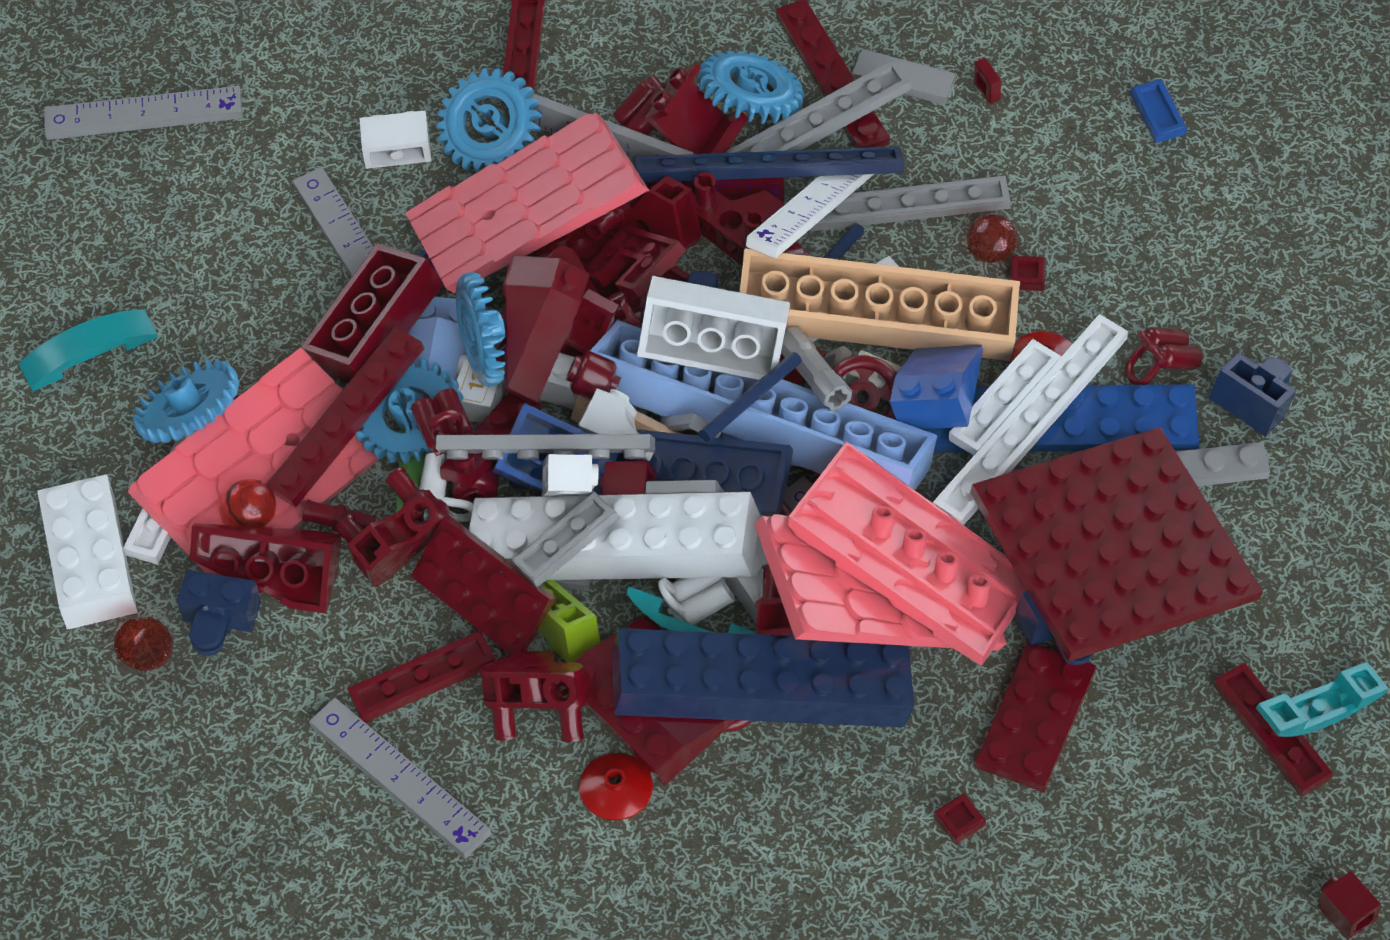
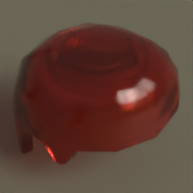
(992, 238)
(248, 504)
(143, 644)

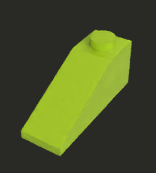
(569, 624)

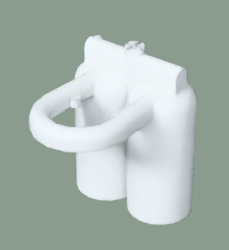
(432, 481)
(695, 598)

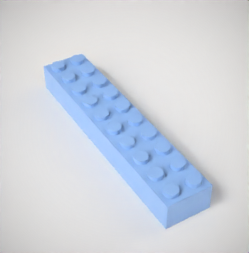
(781, 416)

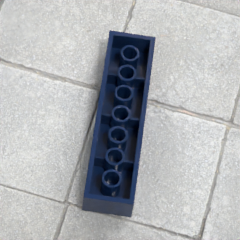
(760, 678)

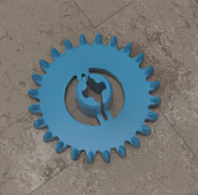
(751, 90)
(466, 99)
(479, 329)
(187, 402)
(393, 444)

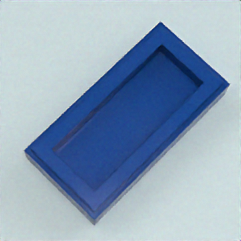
(1158, 110)

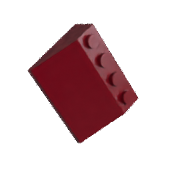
(659, 743)

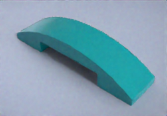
(85, 342)
(653, 605)
(1323, 705)

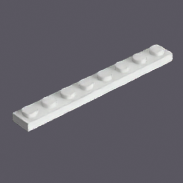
(1033, 415)

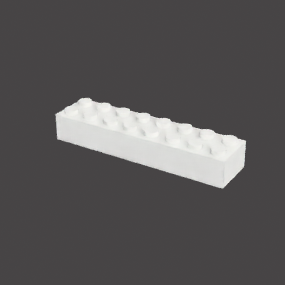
(651, 539)

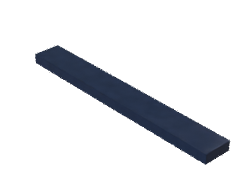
(771, 164)

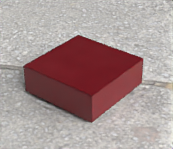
(987, 81)
(1029, 271)
(959, 818)

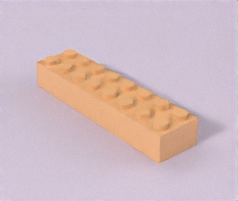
(887, 303)

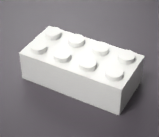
(712, 328)
(87, 552)

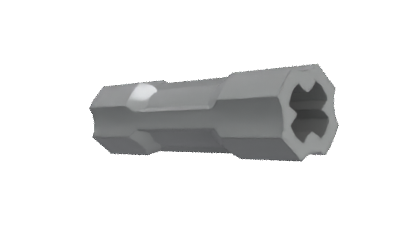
(823, 380)

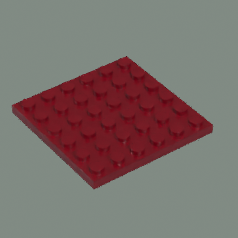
(1115, 543)

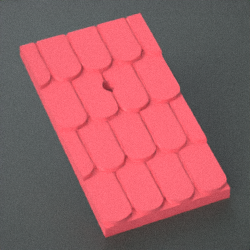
(526, 200)
(249, 443)
(909, 552)
(830, 603)

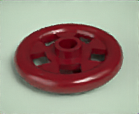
(865, 367)

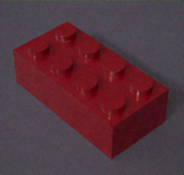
(383, 293)

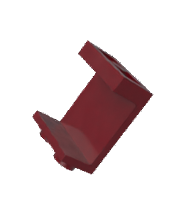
(690, 119)

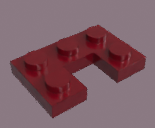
(645, 251)

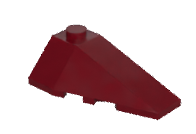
(539, 312)
(284, 562)

